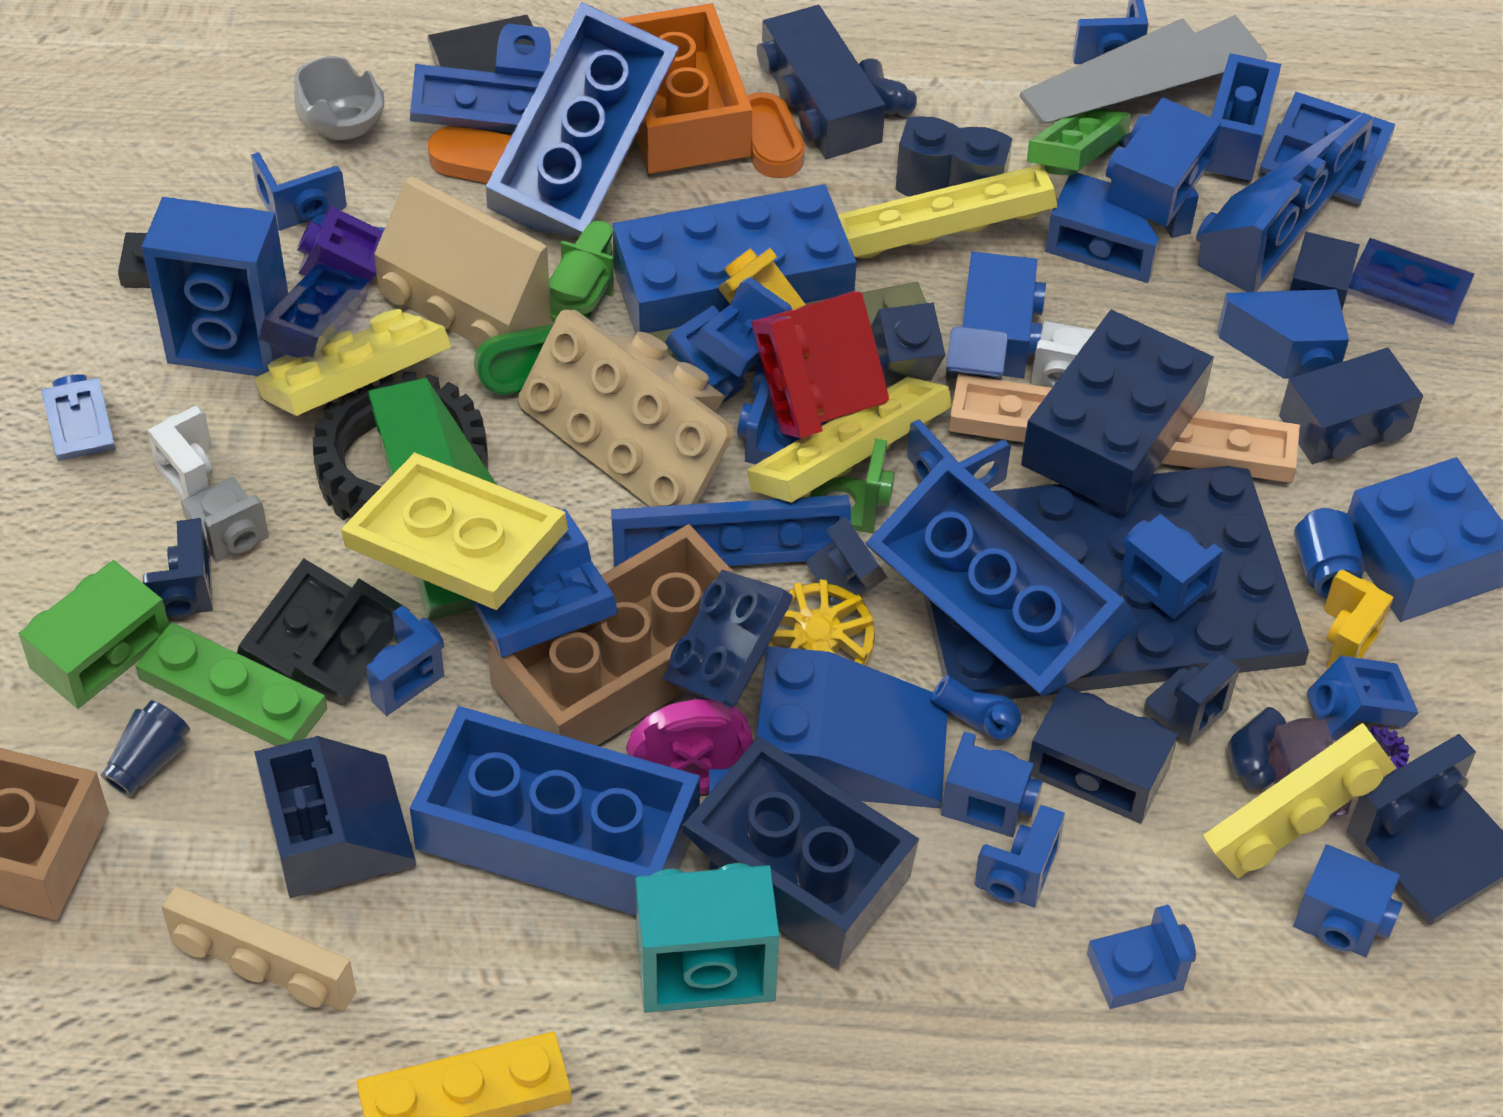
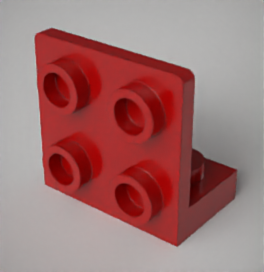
(820, 363)

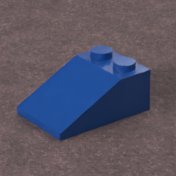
(854, 726)

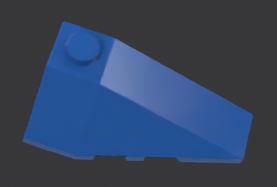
(1270, 214)

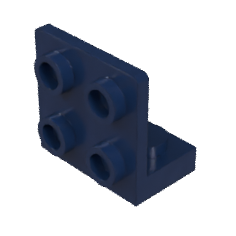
(727, 638)
(1431, 831)

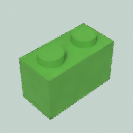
(94, 633)

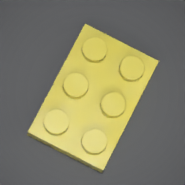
(351, 361)
(455, 530)

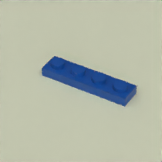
(735, 530)

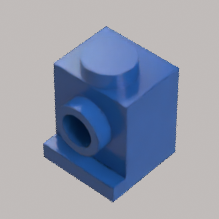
(1168, 565)
(989, 788)

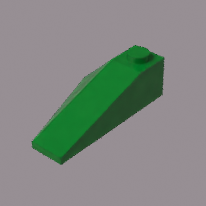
(416, 420)

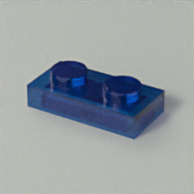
(1411, 281)

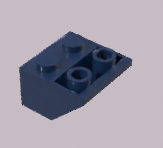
(332, 814)

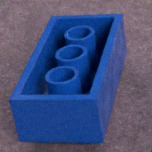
(678, 259)
(551, 809)

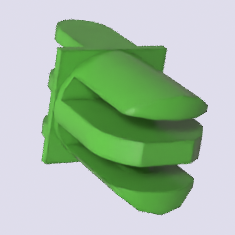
(583, 272)

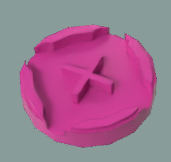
(692, 737)

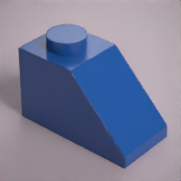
(1099, 232)
(1286, 329)

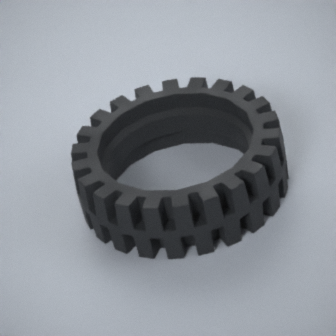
(354, 418)

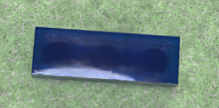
(314, 311)

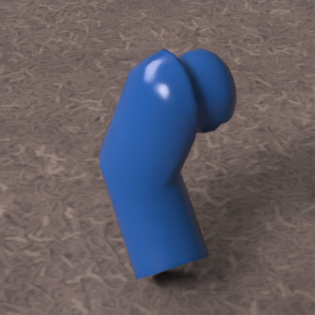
(985, 712)

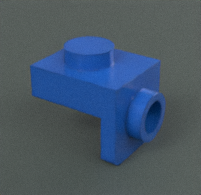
(730, 334)

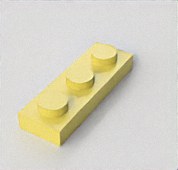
(1300, 802)

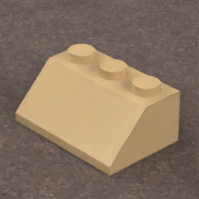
(461, 266)

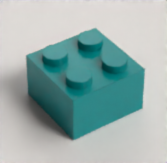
(707, 937)

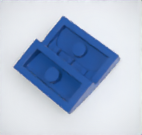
(1312, 120)
(553, 599)

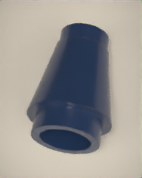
(145, 747)

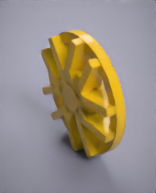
(822, 627)

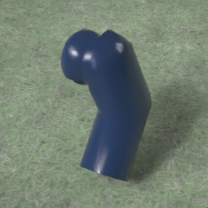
(895, 94)
(1250, 751)

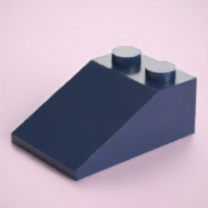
(826, 850)

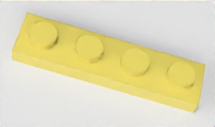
(948, 211)
(847, 441)

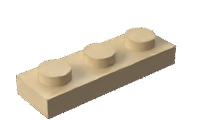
(258, 950)

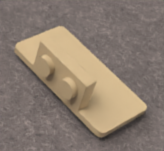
(629, 409)

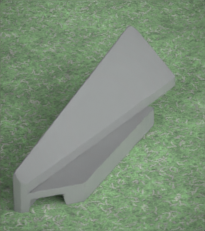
(1142, 67)

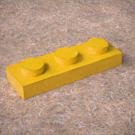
(479, 1083)

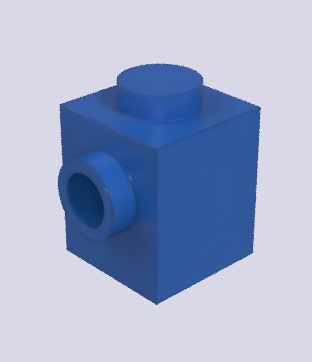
(1348, 902)

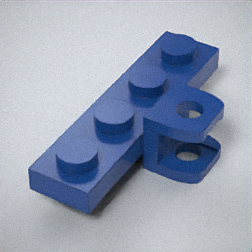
(481, 97)

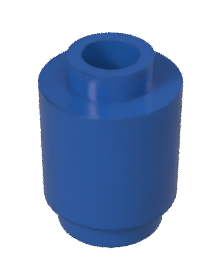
(1326, 546)

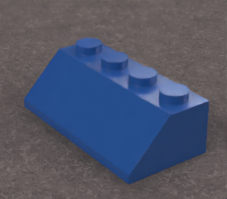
(579, 123)
(1002, 579)

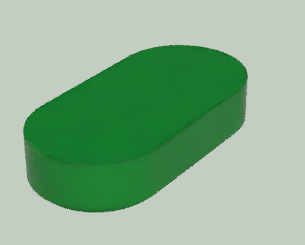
(507, 359)

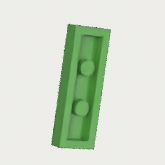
(1077, 140)
(231, 686)

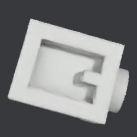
(1056, 351)
(180, 450)

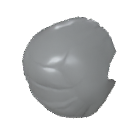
(336, 99)

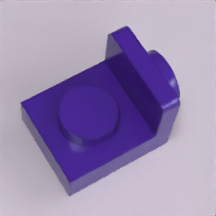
(341, 244)

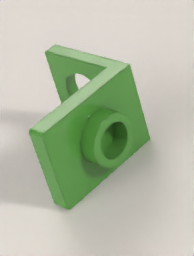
(866, 494)

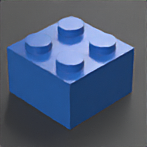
(1429, 538)

